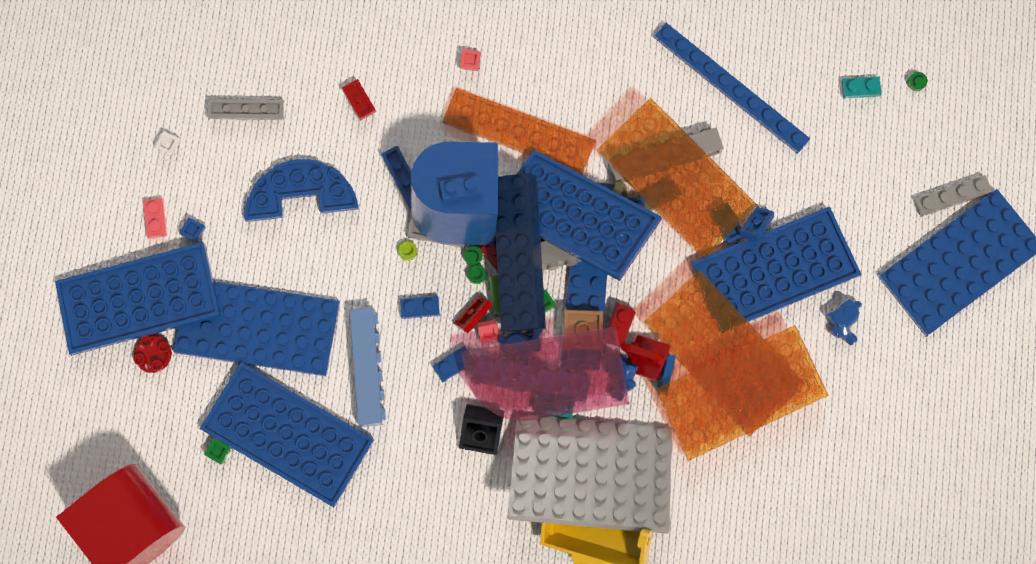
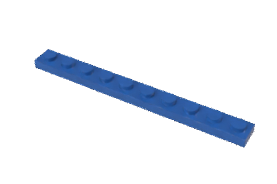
(732, 88)

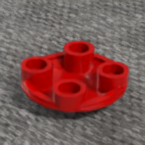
(152, 353)

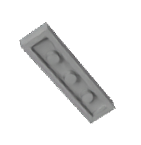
(245, 109)
(953, 196)

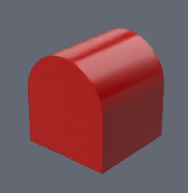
(122, 520)

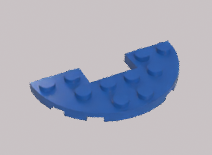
(297, 180)

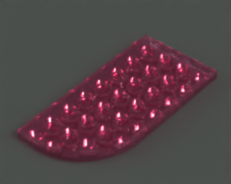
(549, 375)

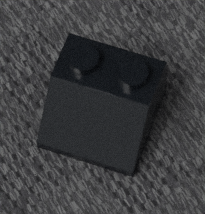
(480, 430)

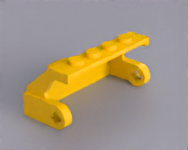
(598, 545)

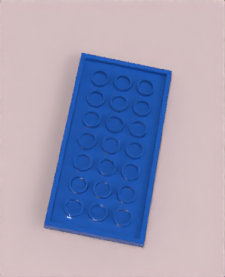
(588, 217)
(960, 262)
(782, 265)
(137, 298)
(265, 330)
(287, 434)

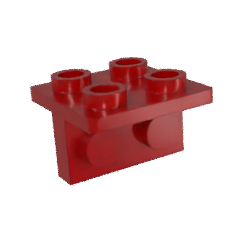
(648, 355)

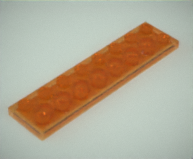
(517, 130)

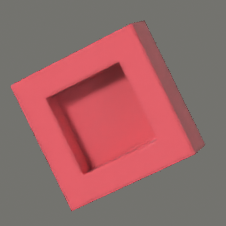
(470, 60)
(488, 331)

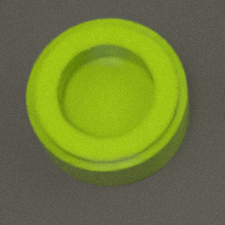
(407, 250)

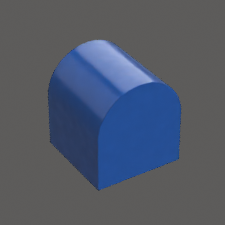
(457, 221)

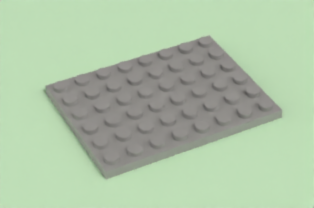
(591, 474)

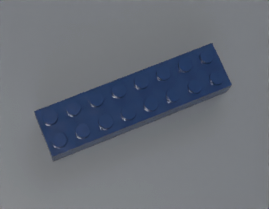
(519, 254)

